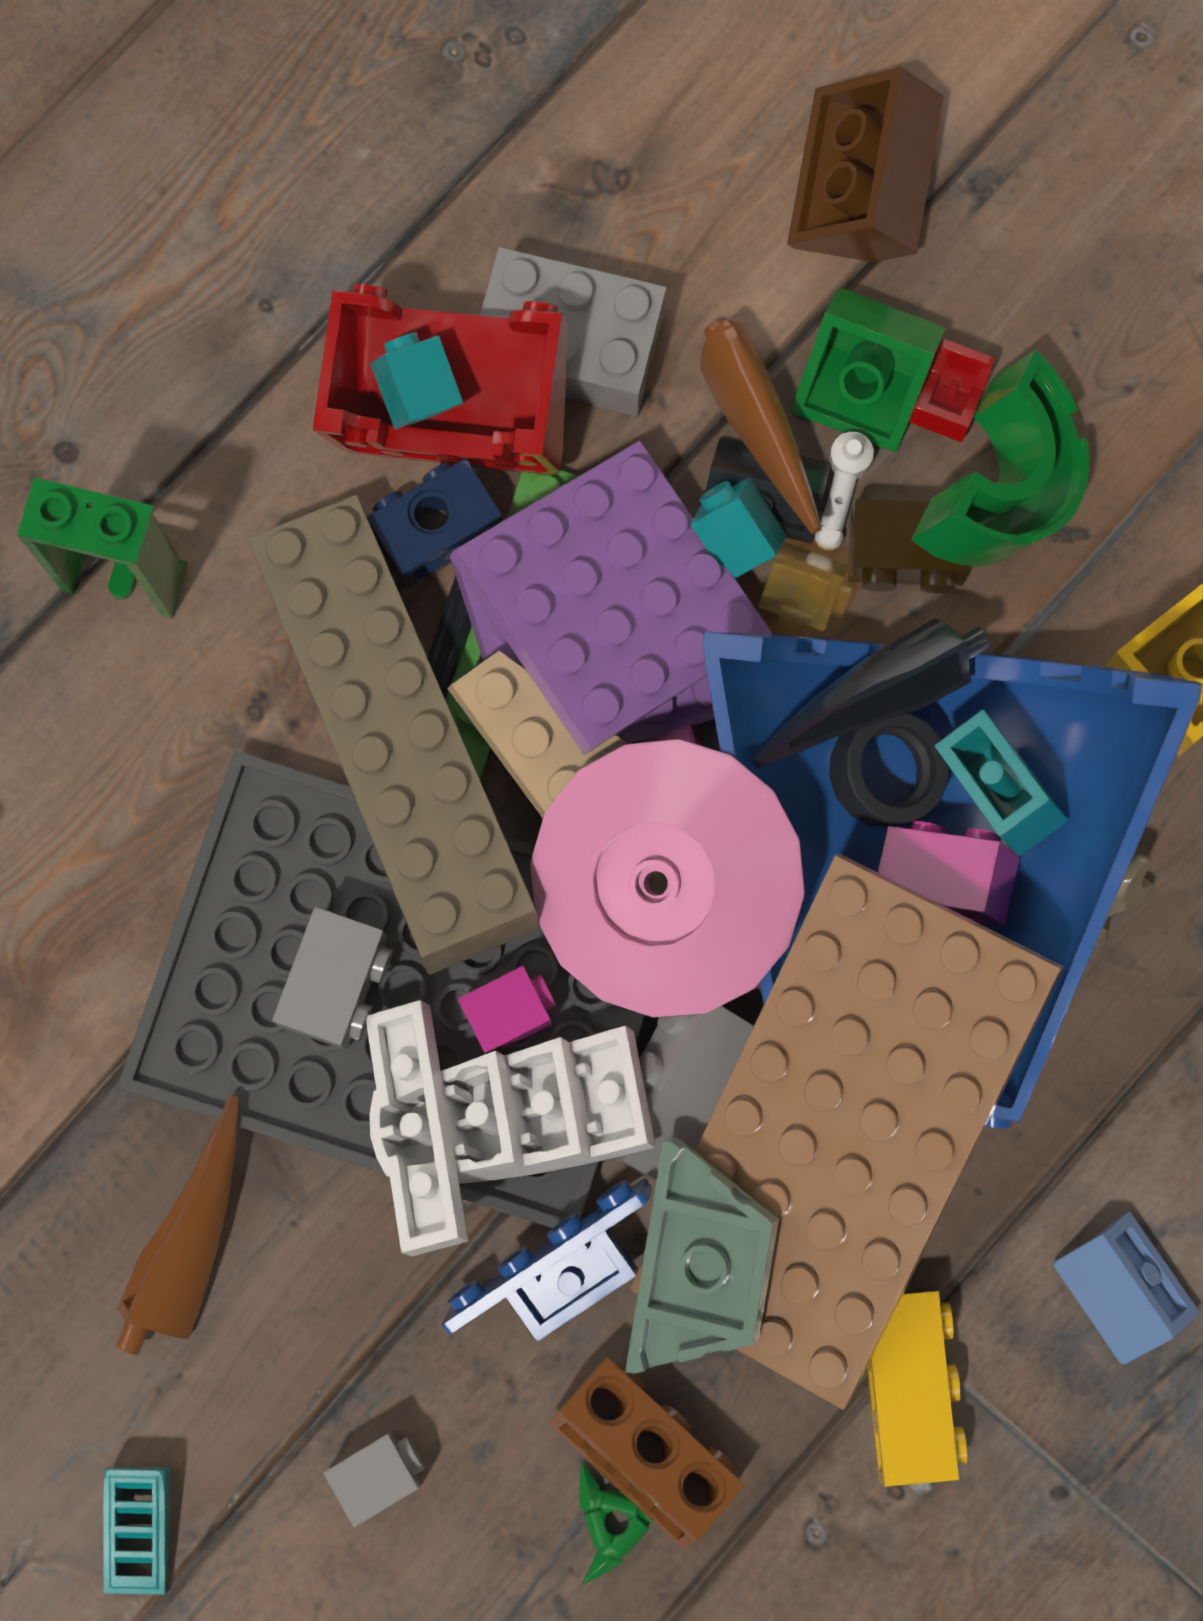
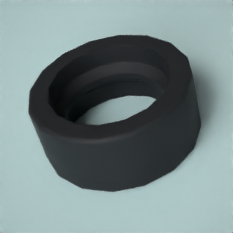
(849, 784)

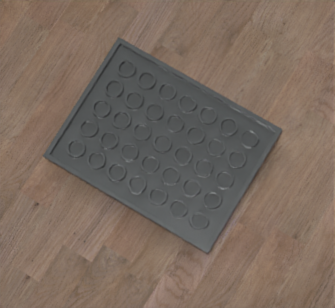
(208, 1031)

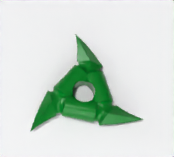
(610, 1546)

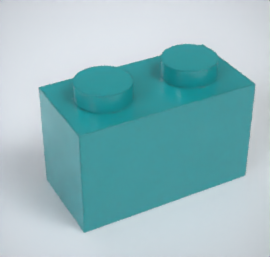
(1001, 783)

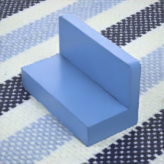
(1127, 1289)

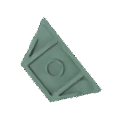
(700, 1264)

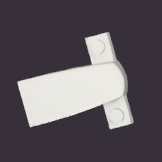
(493, 1116)

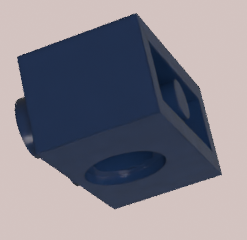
(422, 552)

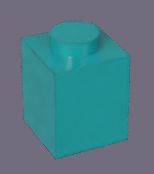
(415, 380)
(737, 526)

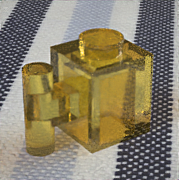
(804, 590)

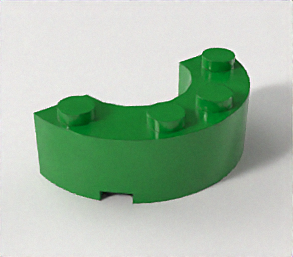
(1039, 472)

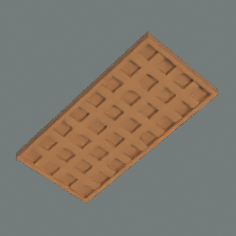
(866, 1108)

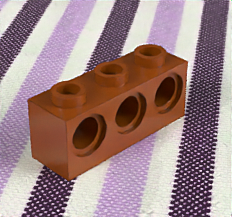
(649, 1486)

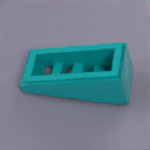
(160, 1481)

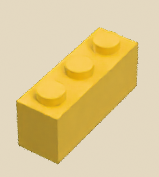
(914, 1394)

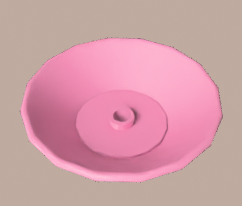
(726, 864)

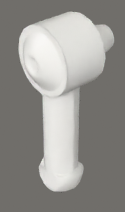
(849, 460)

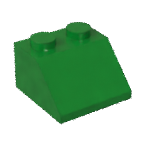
(867, 368)

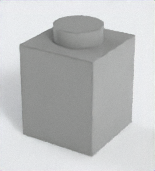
(375, 1477)

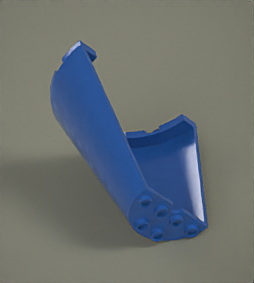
(1086, 732)

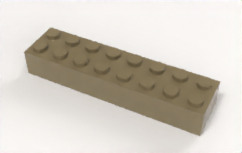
(394, 735)

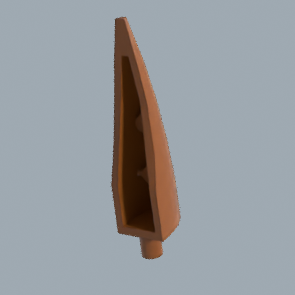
(756, 413)
(180, 1257)

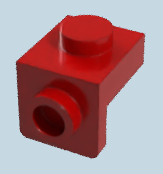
(952, 390)

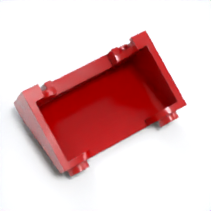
(503, 367)

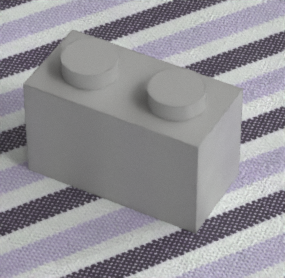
(333, 979)

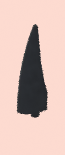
(889, 683)

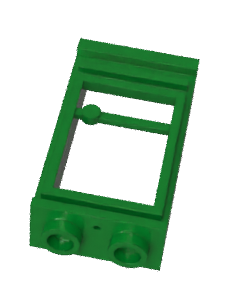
(63, 529)

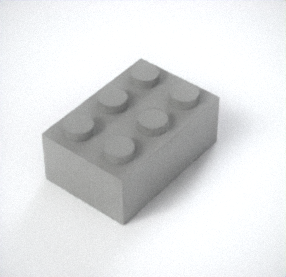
(609, 318)

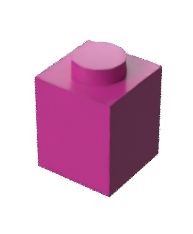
(508, 1009)

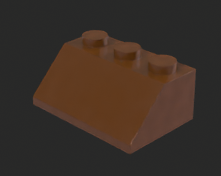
(866, 167)

